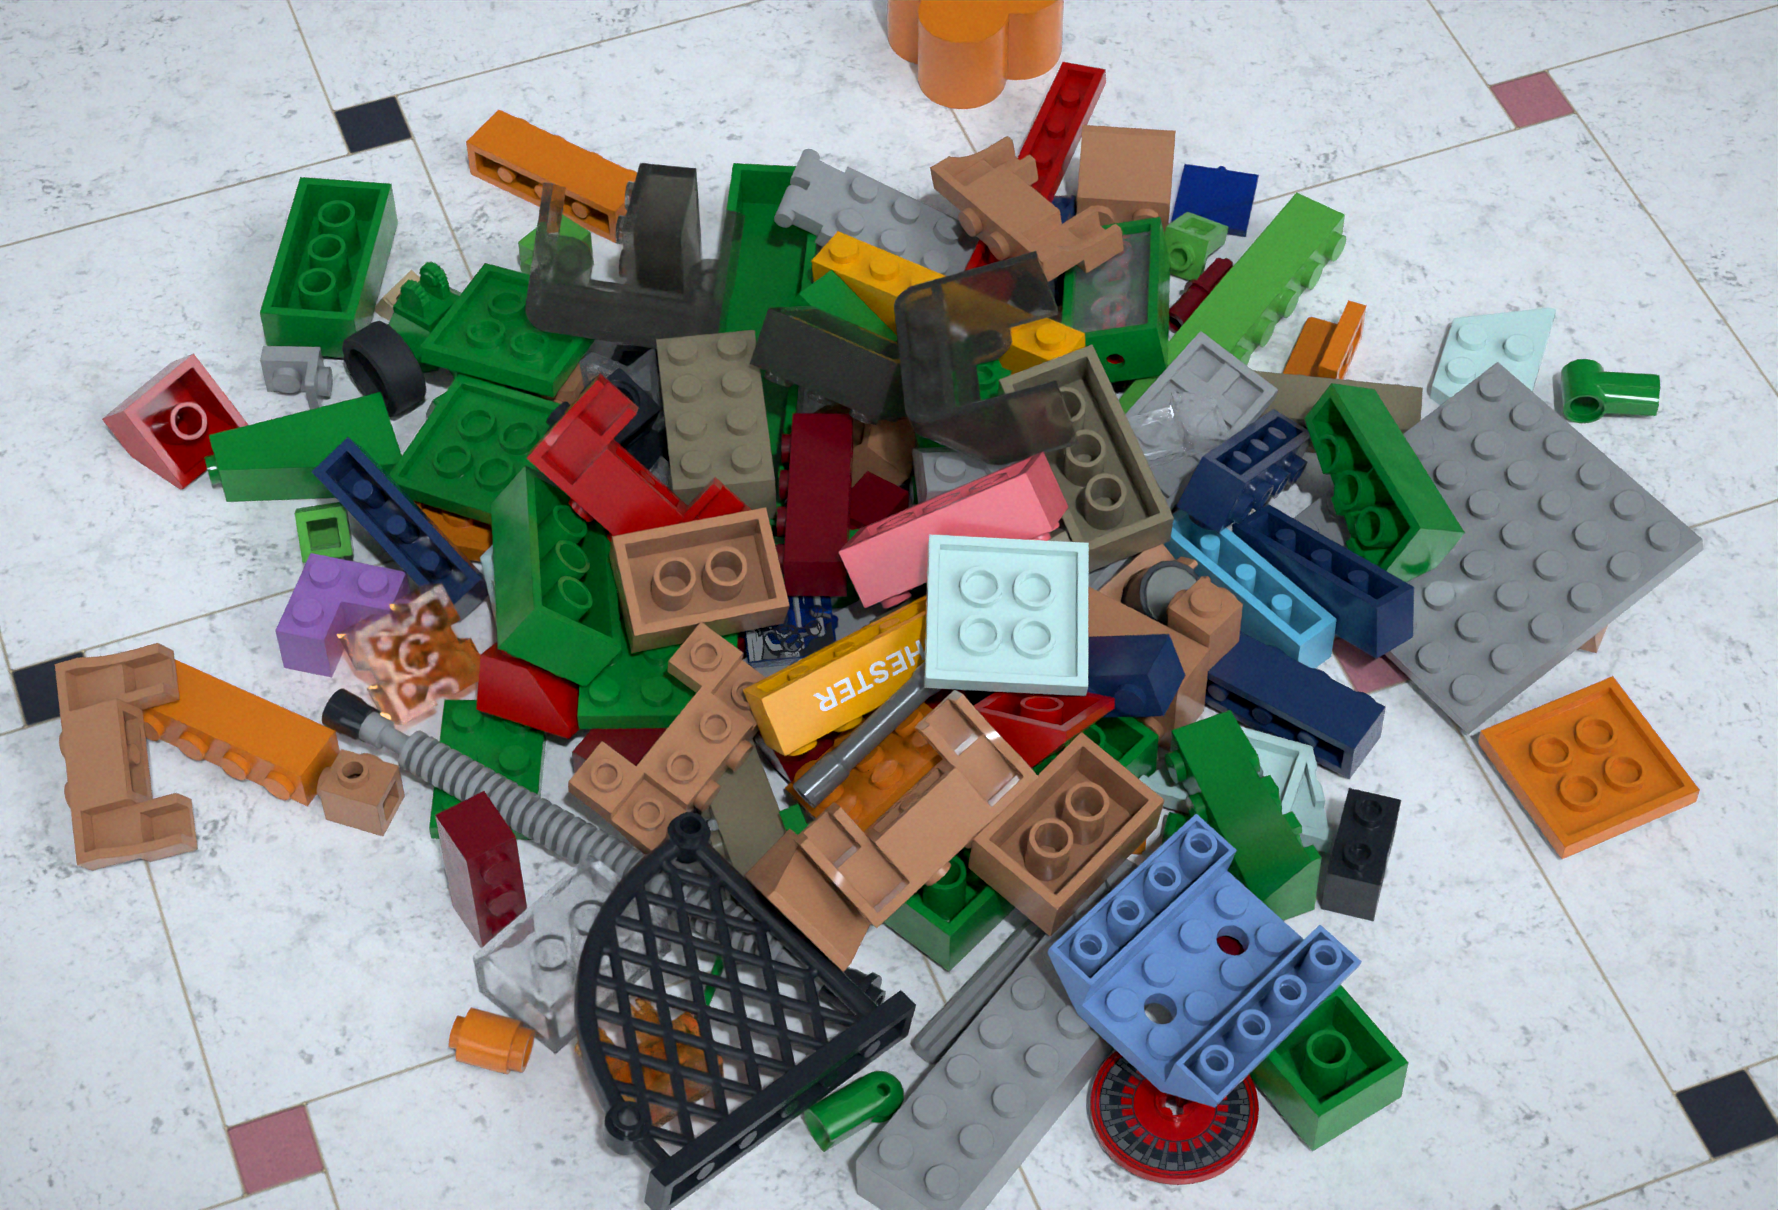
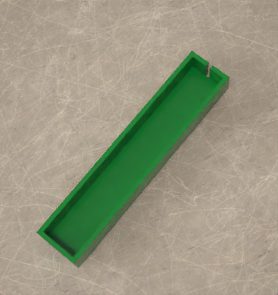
(770, 273)

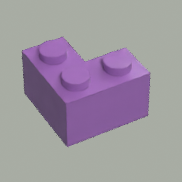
(329, 600)

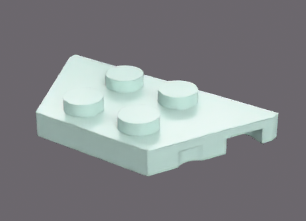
(1480, 341)
(1293, 771)

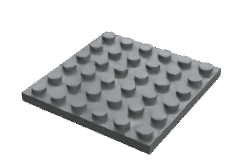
(1546, 554)

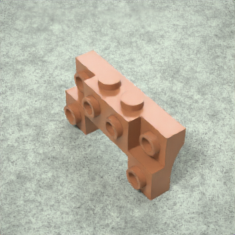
(1014, 218)
(689, 755)
(109, 759)
(929, 822)

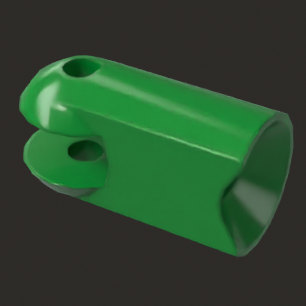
(853, 1108)

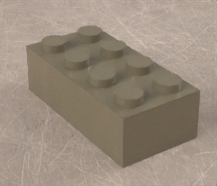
(716, 417)
(1105, 476)

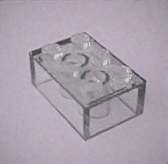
(535, 959)

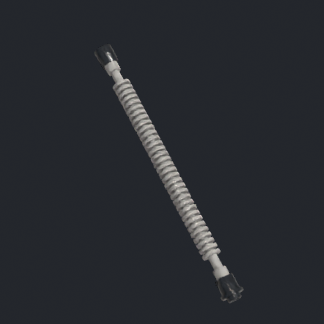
(547, 822)

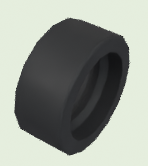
(384, 364)

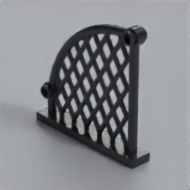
(629, 1123)

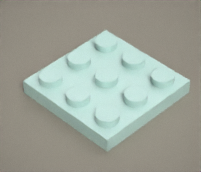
(1007, 615)

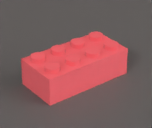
(1009, 503)

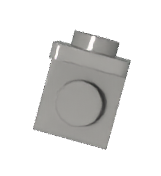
(297, 370)

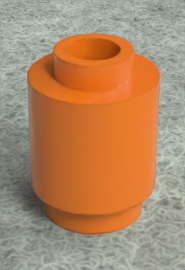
(491, 1041)

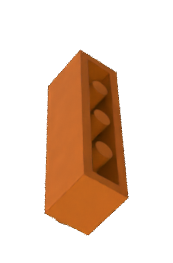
(522, 157)
(244, 735)

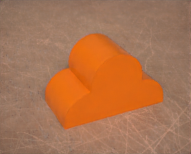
(975, 45)

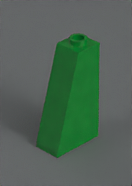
(279, 454)

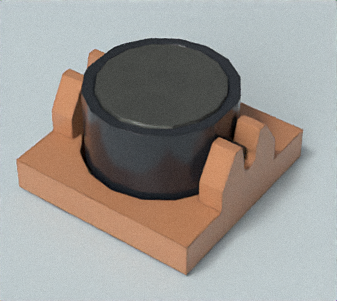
(1155, 585)

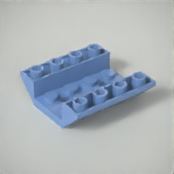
(1160, 946)

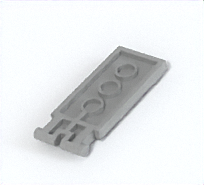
(870, 211)

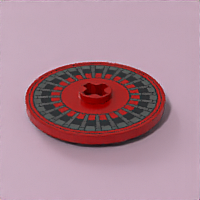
(1165, 1147)

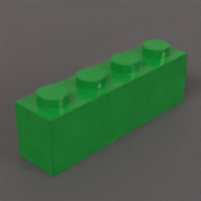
(1380, 484)
(1246, 810)

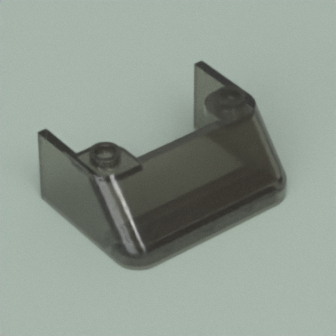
(571, 303)
(968, 321)

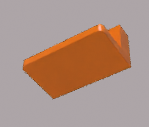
(1328, 347)

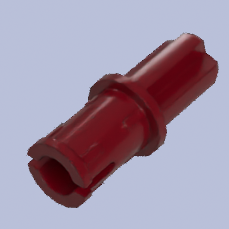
(1196, 292)

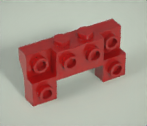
(607, 479)

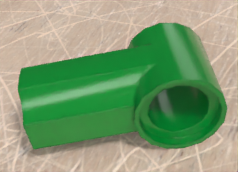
(1592, 392)

